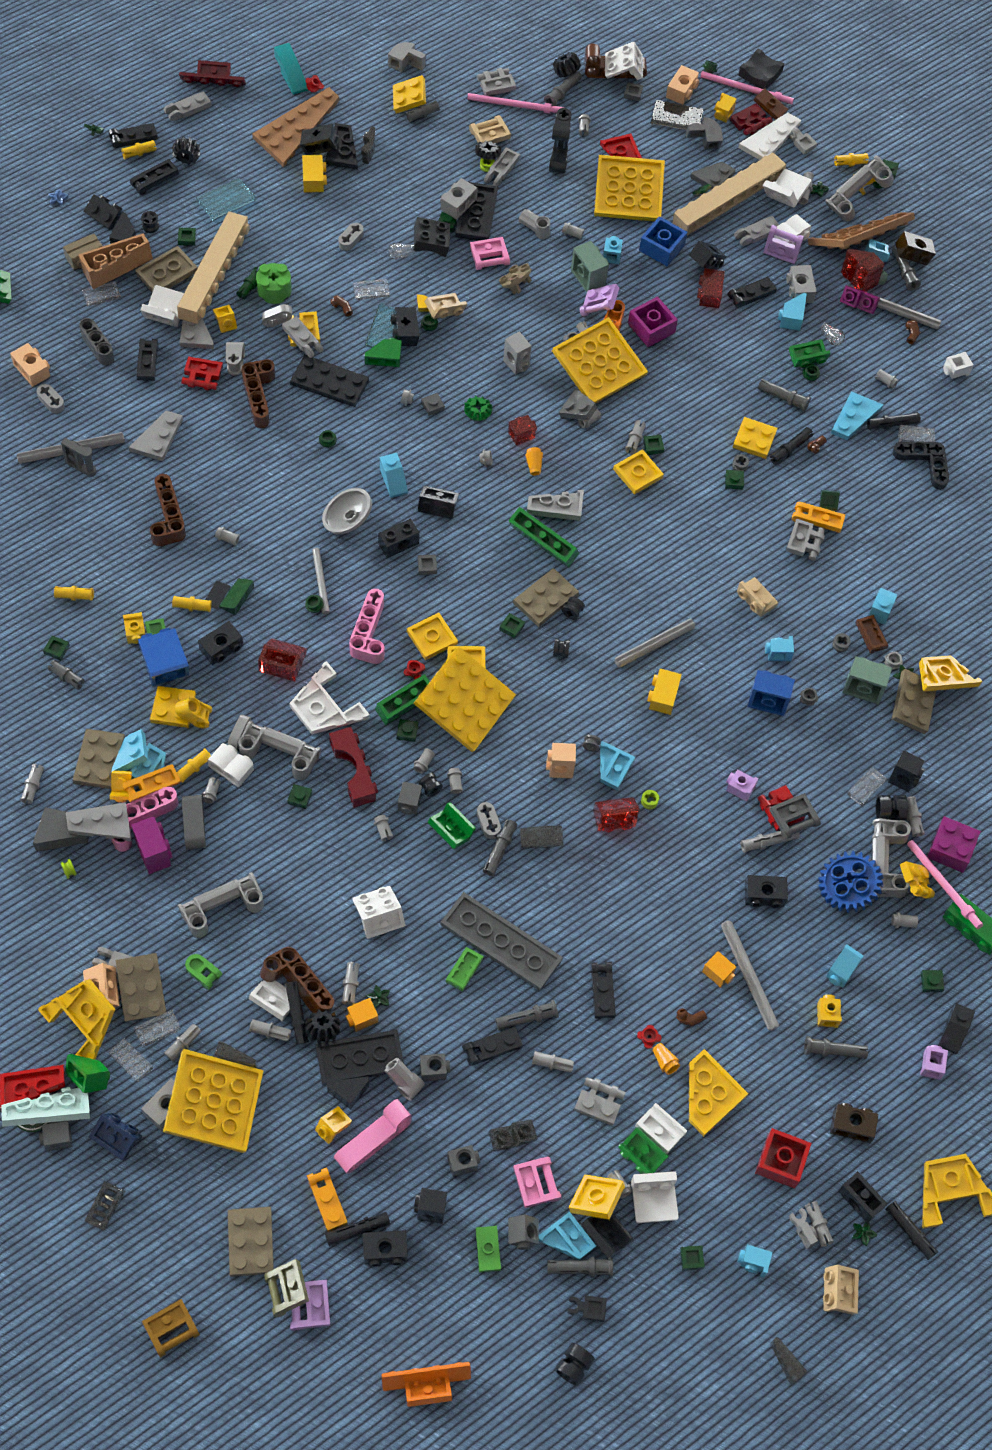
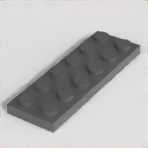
(501, 941)

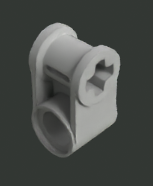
(234, 357)

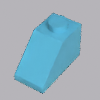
(793, 313)
(393, 475)
(883, 605)
(844, 966)

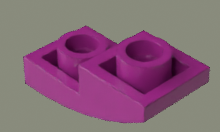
(859, 299)

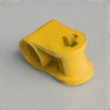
(194, 712)

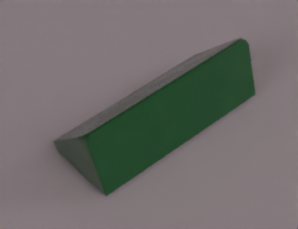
(237, 595)

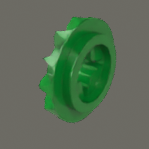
(473, 413)

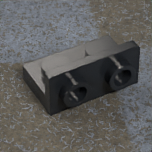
(437, 502)

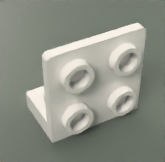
(624, 59)
(787, 188)
(163, 306)
(379, 911)
(654, 1197)

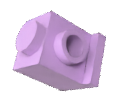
(741, 784)
(937, 1069)

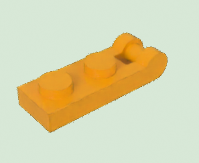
(819, 516)
(151, 782)
(327, 1200)

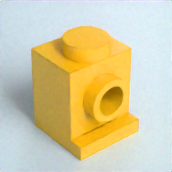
(725, 107)
(134, 627)
(826, 1017)

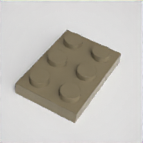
(167, 269)
(545, 597)
(912, 704)
(97, 758)
(140, 987)
(250, 1241)

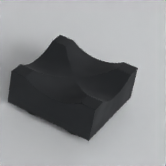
(761, 70)
(431, 236)

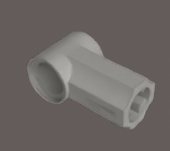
(538, 224)
(408, 1082)

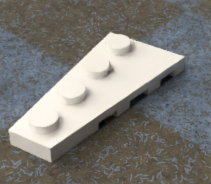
(771, 137)

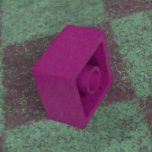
(652, 321)
(152, 844)
(953, 844)

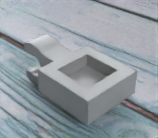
(804, 143)
(806, 1233)

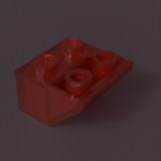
(862, 269)
(281, 659)
(616, 814)

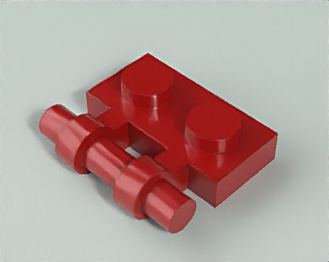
(202, 368)
(777, 796)

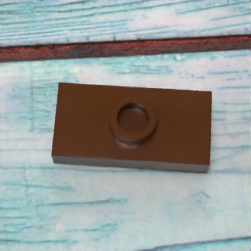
(770, 104)
(871, 634)

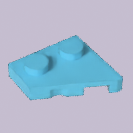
(132, 752)
(155, 761)
(613, 765)
(568, 1237)

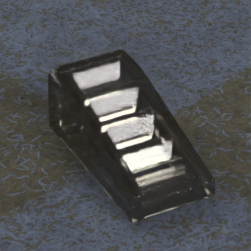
(231, 1054)
(111, 1208)
(791, 1366)

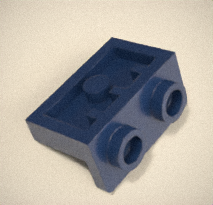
(115, 1135)

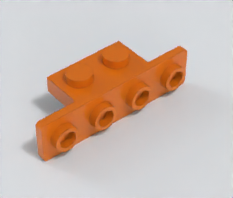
(427, 1384)

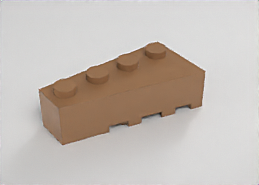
(115, 259)

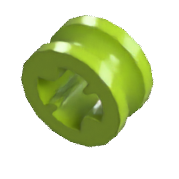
(484, 167)
(646, 795)
(68, 868)

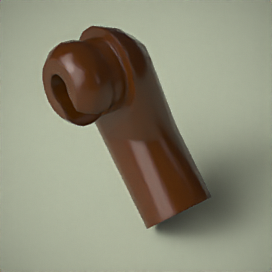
(337, 300)
(914, 329)
(814, 446)
(689, 1019)

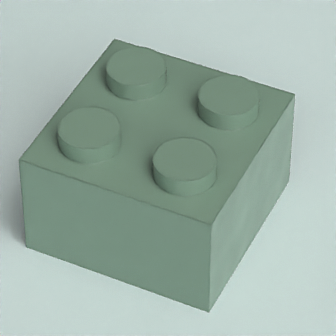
(589, 266)
(867, 680)

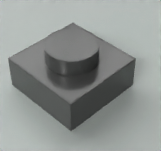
(633, 91)
(432, 404)
(427, 564)

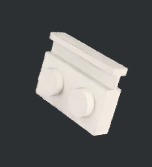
(272, 998)
(661, 1128)

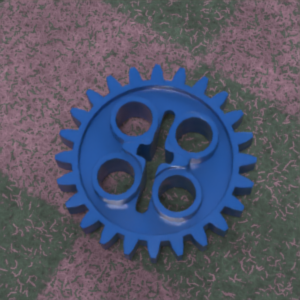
(853, 897)

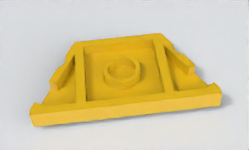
(945, 674)

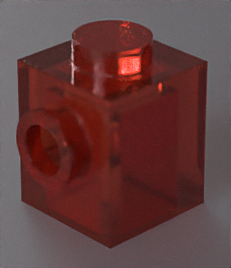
(522, 429)

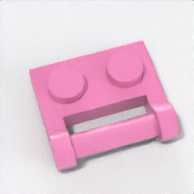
(489, 248)
(530, 1184)

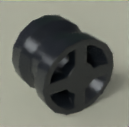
(150, 222)
(573, 608)
(561, 648)
(430, 784)

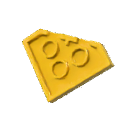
(711, 1092)

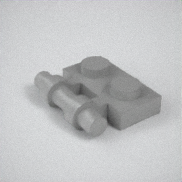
(496, 82)
(799, 539)
(596, 1106)

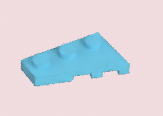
(854, 415)

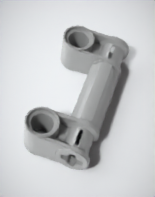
(875, 169)
(305, 755)
(882, 837)
(246, 888)

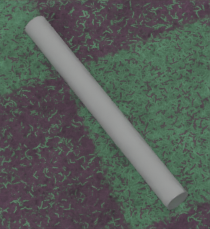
(320, 580)

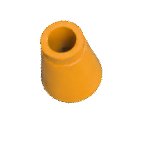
(534, 460)
(667, 1061)

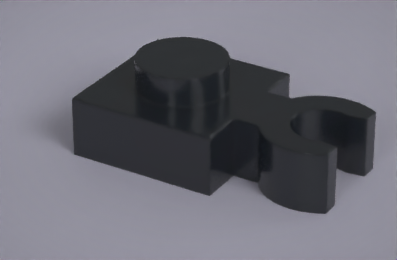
(592, 1308)

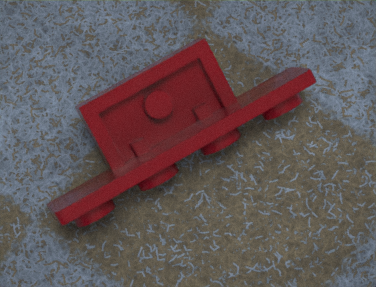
(213, 72)

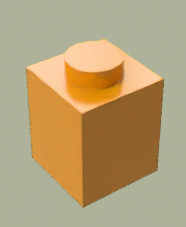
(719, 969)
(362, 1015)

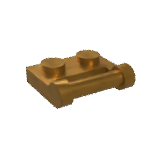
(168, 1321)

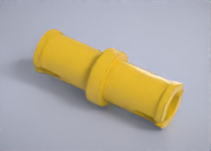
(138, 149)
(851, 159)
(73, 593)
(191, 604)
(193, 765)

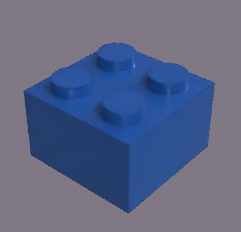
(663, 241)
(771, 692)

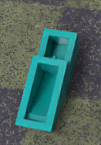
(290, 68)

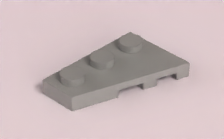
(158, 437)
(558, 506)
(100, 821)

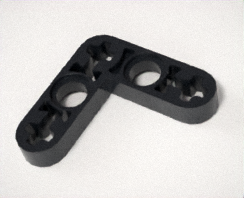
(932, 458)

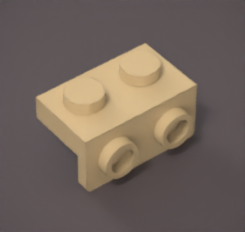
(445, 305)

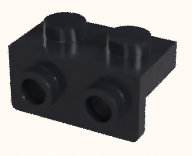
(102, 211)
(608, 1234)

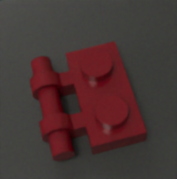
(749, 116)

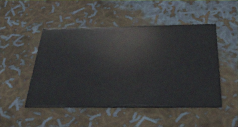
(217, 593)

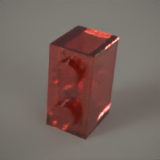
(711, 289)

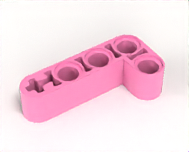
(369, 624)
(140, 808)
(373, 1138)

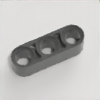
(96, 341)
(193, 822)

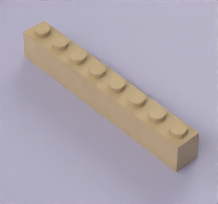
(728, 194)
(213, 268)

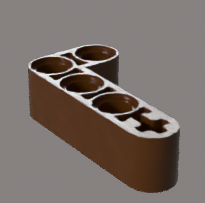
(595, 64)
(253, 376)
(171, 507)
(319, 999)

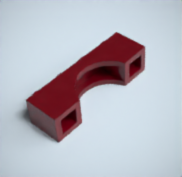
(360, 787)

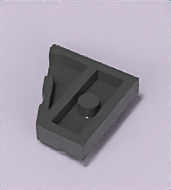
(713, 174)
(578, 407)

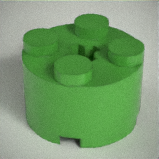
(273, 282)

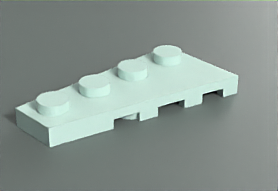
(62, 1106)

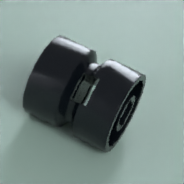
(891, 807)
(574, 1364)

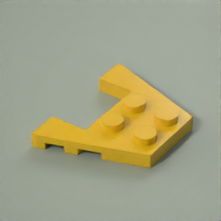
(87, 1010)
(951, 1180)

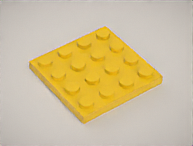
(629, 188)
(599, 361)
(464, 699)
(213, 1101)

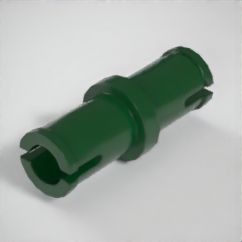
(248, 285)

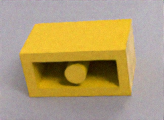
(313, 173)
(665, 691)

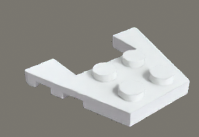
(319, 710)

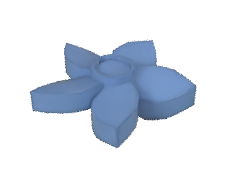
(58, 196)

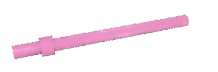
(745, 87)
(547, 108)
(966, 910)

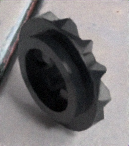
(483, 152)

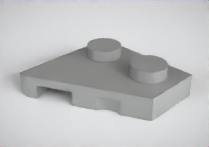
(195, 335)

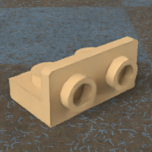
(757, 596)
(841, 1289)

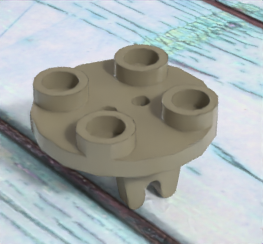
(515, 276)

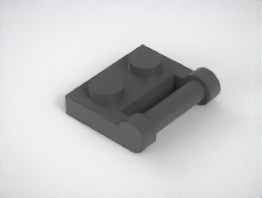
(74, 457)
(792, 810)

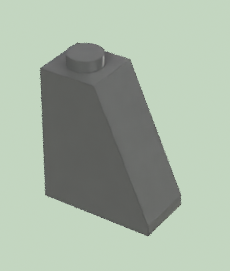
(54, 833)

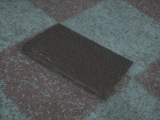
(675, 115)

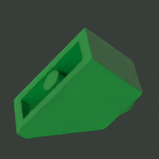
(385, 353)
(87, 1073)

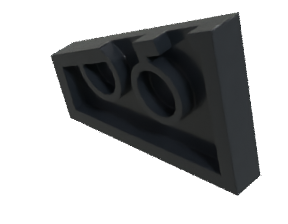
(345, 154)

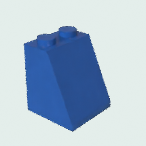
(163, 656)

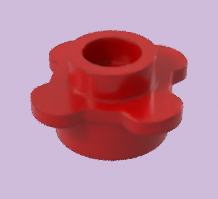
(314, 84)
(414, 664)
(648, 1042)

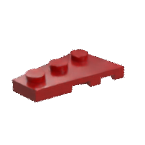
(621, 146)
(30, 1083)

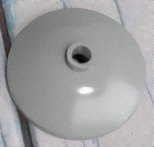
(347, 511)

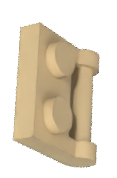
(491, 130)

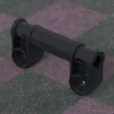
(560, 135)

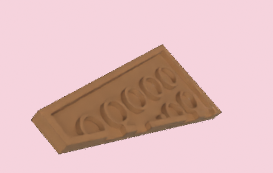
(283, 135)
(856, 233)

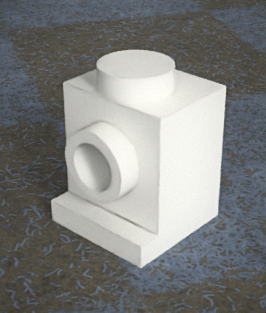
(958, 365)

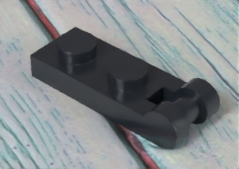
(133, 135)
(154, 176)
(752, 292)
(147, 359)
(603, 990)
(492, 1046)

